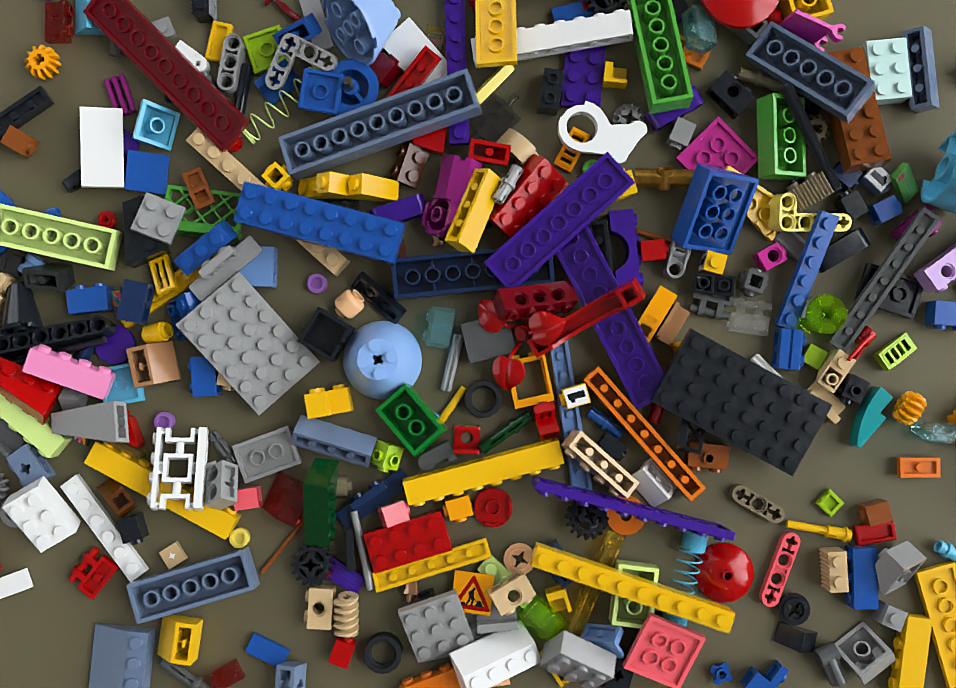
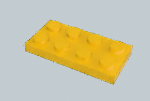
(496, 33)

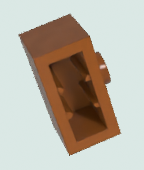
(712, 456)

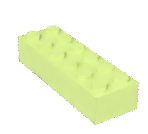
(59, 237)

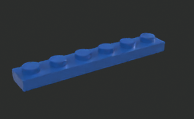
(806, 269)

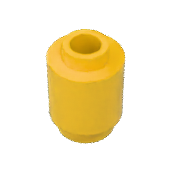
(157, 332)

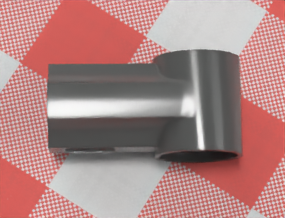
(829, 659)

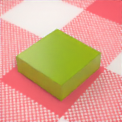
(814, 356)
(829, 502)

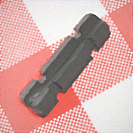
(222, 447)

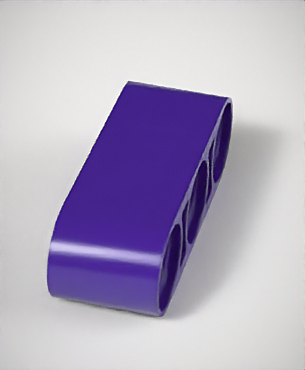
(663, 119)
(402, 210)

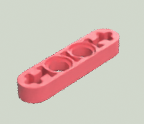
(783, 570)

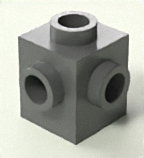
(758, 280)

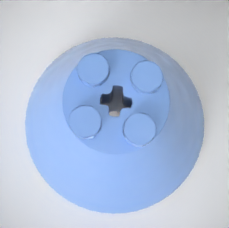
(360, 26)
(398, 351)

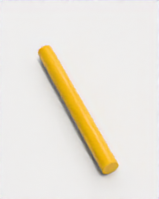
(452, 404)

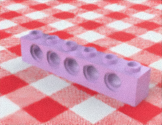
(930, 274)

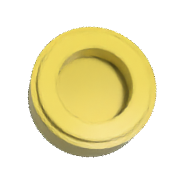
(239, 537)

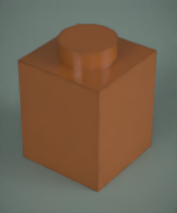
(20, 141)
(874, 512)

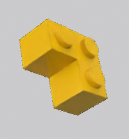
(325, 403)

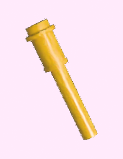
(843, 534)

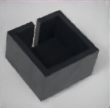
(326, 334)

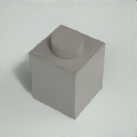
(680, 134)
(890, 616)

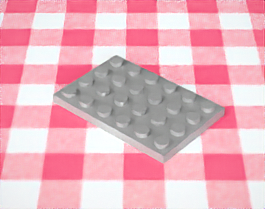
(248, 343)

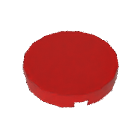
(493, 507)

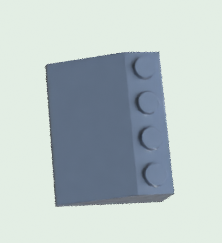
(122, 656)

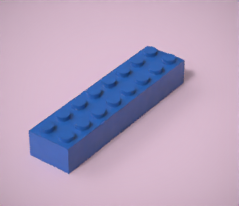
(319, 223)

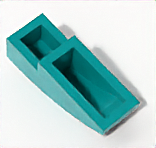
(868, 416)

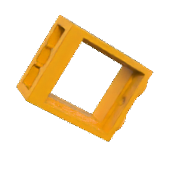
(534, 400)

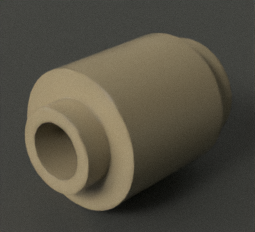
(344, 486)

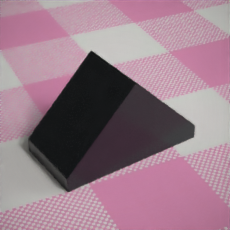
(795, 637)

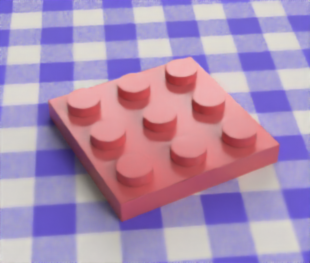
(664, 651)

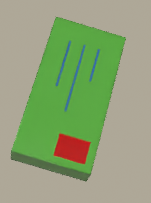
(904, 183)

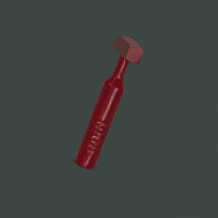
(285, 9)

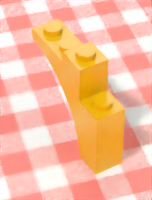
(341, 186)

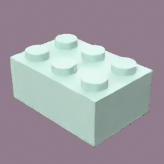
(889, 69)

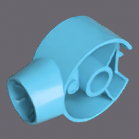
(942, 189)

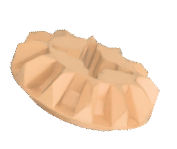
(510, 561)

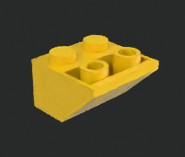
(180, 639)

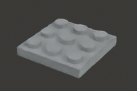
(436, 625)

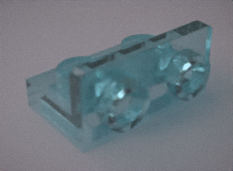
(935, 432)

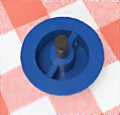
(359, 85)

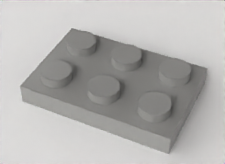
(266, 454)

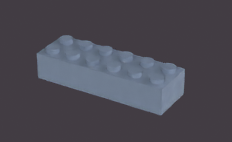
(811, 72)
(193, 585)

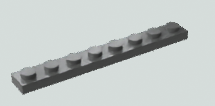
(884, 278)

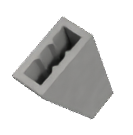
(98, 421)

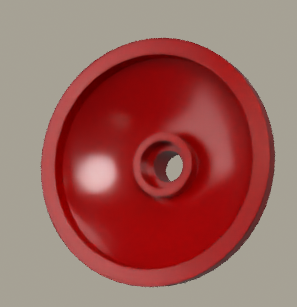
(717, 561)

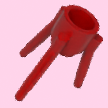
(863, 340)

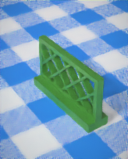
(198, 229)

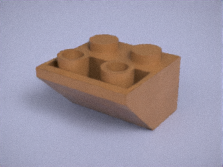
(153, 364)

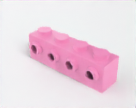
(69, 371)

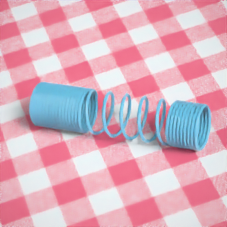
(696, 545)

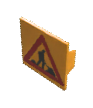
(472, 591)

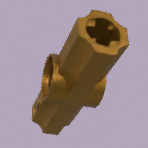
(663, 177)

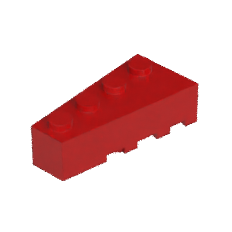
(29, 392)

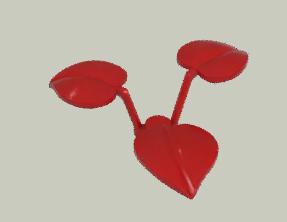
(542, 325)

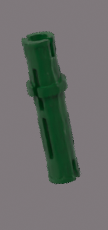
(505, 432)

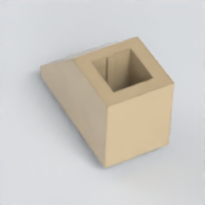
(834, 369)

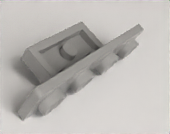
(224, 266)

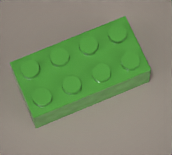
(779, 140)

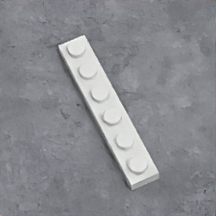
(104, 527)

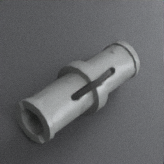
(507, 184)

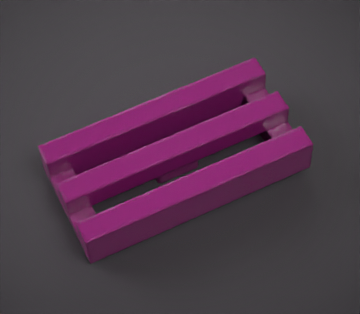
(108, 82)

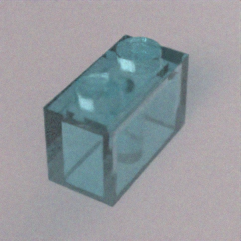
(698, 30)
(440, 327)

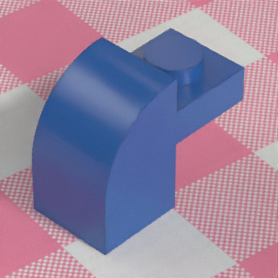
(754, 679)

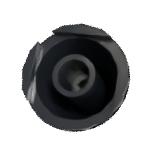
(19, 310)

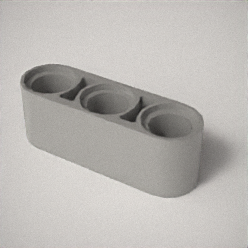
(231, 55)

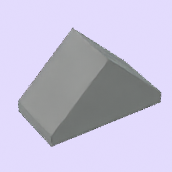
(72, 399)

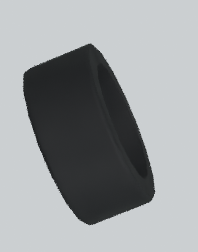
(487, 413)
(383, 668)

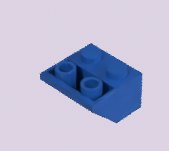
(179, 308)

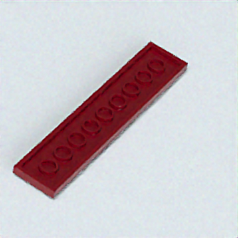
(169, 70)

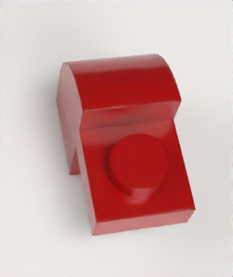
(545, 420)

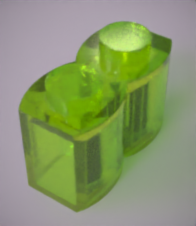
(542, 618)

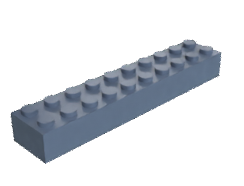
(380, 125)

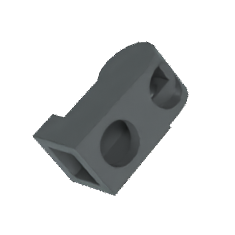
(438, 453)

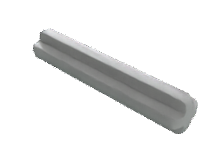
(452, 362)

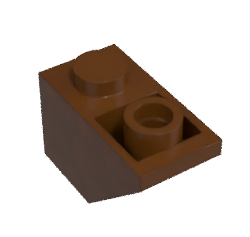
(117, 497)

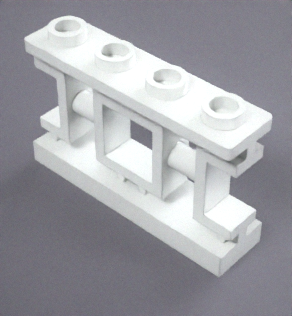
(195, 469)

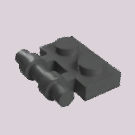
(716, 313)

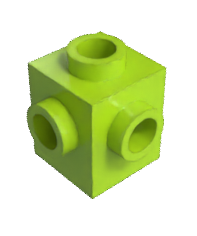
(386, 456)

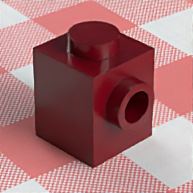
(386, 69)

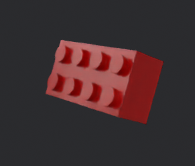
(533, 192)
(408, 541)

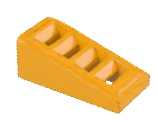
(579, 134)

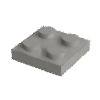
(158, 219)

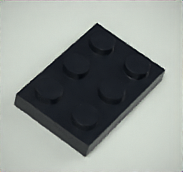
(903, 296)

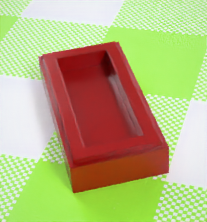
(875, 534)

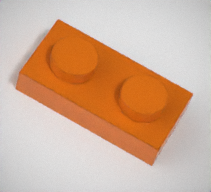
(918, 467)

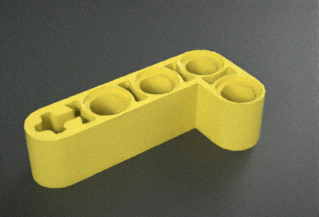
(792, 218)

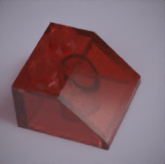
(285, 499)

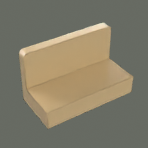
(837, 406)

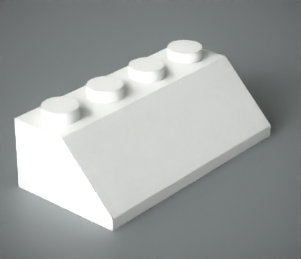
(495, 658)

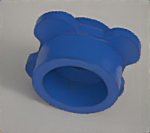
(721, 667)

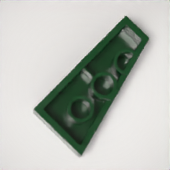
(320, 502)

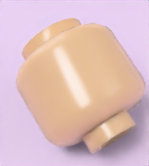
(349, 304)

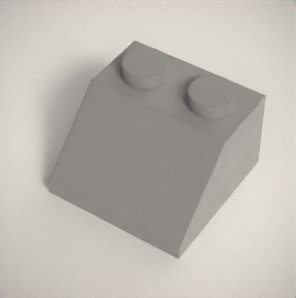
(897, 566)
(864, 652)

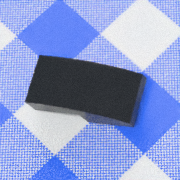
(714, 284)

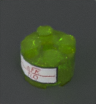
(833, 310)

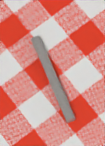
(362, 550)

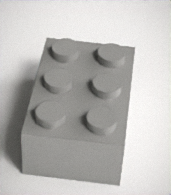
(578, 660)

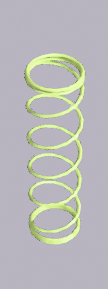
(250, 137)

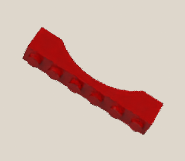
(593, 312)

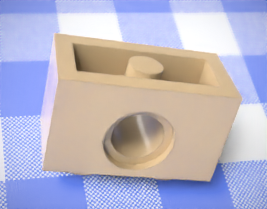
(499, 593)
(320, 619)

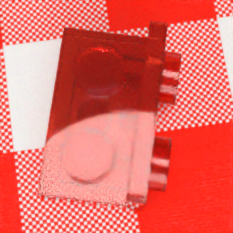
(59, 22)

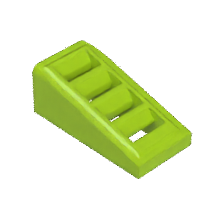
(882, 360)

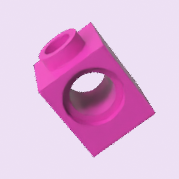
(761, 257)

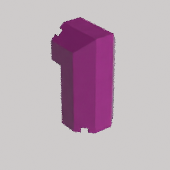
(451, 186)

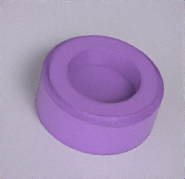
(317, 283)
(164, 420)

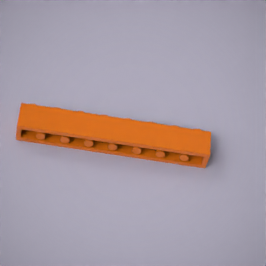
(643, 433)

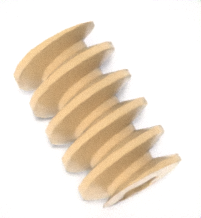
(346, 614)

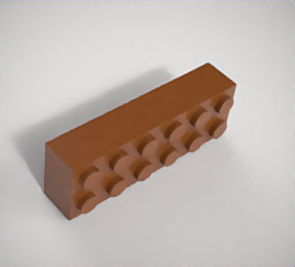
(862, 141)

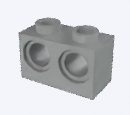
(221, 485)

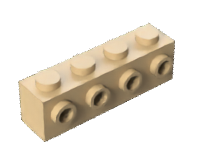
(600, 464)

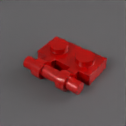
(99, 575)

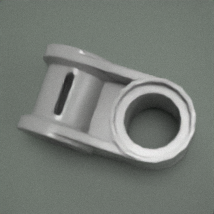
(678, 258)

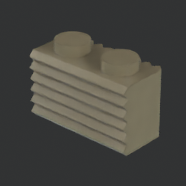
(811, 190)

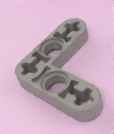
(298, 51)

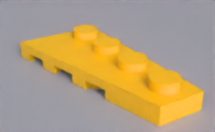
(760, 210)

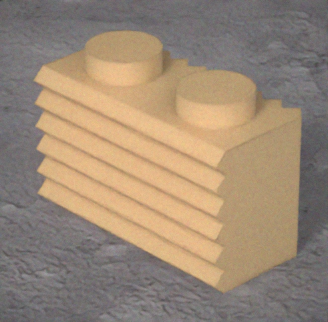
(834, 569)

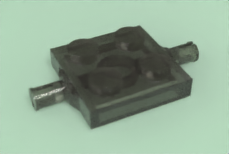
(496, 118)

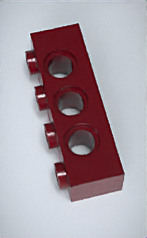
(526, 300)

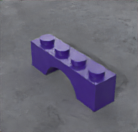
(622, 225)

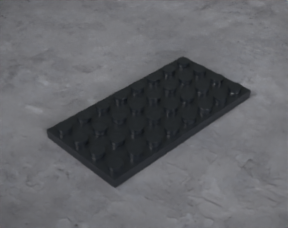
(741, 402)

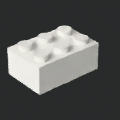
(41, 514)

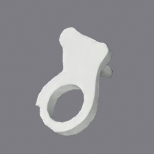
(616, 139)

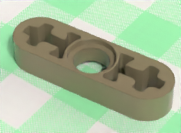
(781, 514)

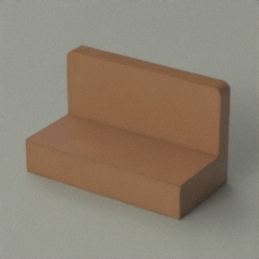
(671, 324)

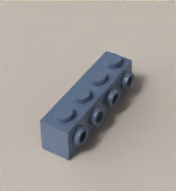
(922, 69)
(334, 441)

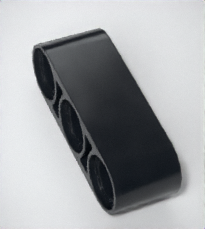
(844, 248)

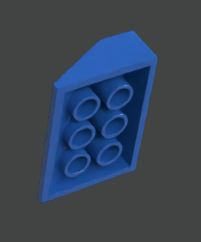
(714, 209)

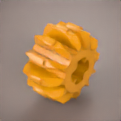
(42, 62)
(909, 408)

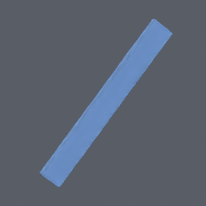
(569, 418)

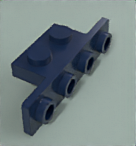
(375, 497)

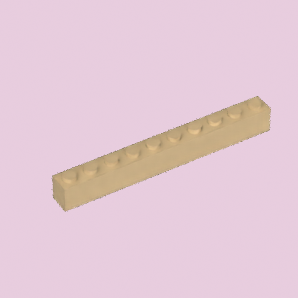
(237, 174)

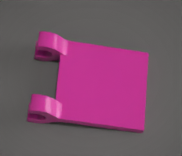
(811, 28)

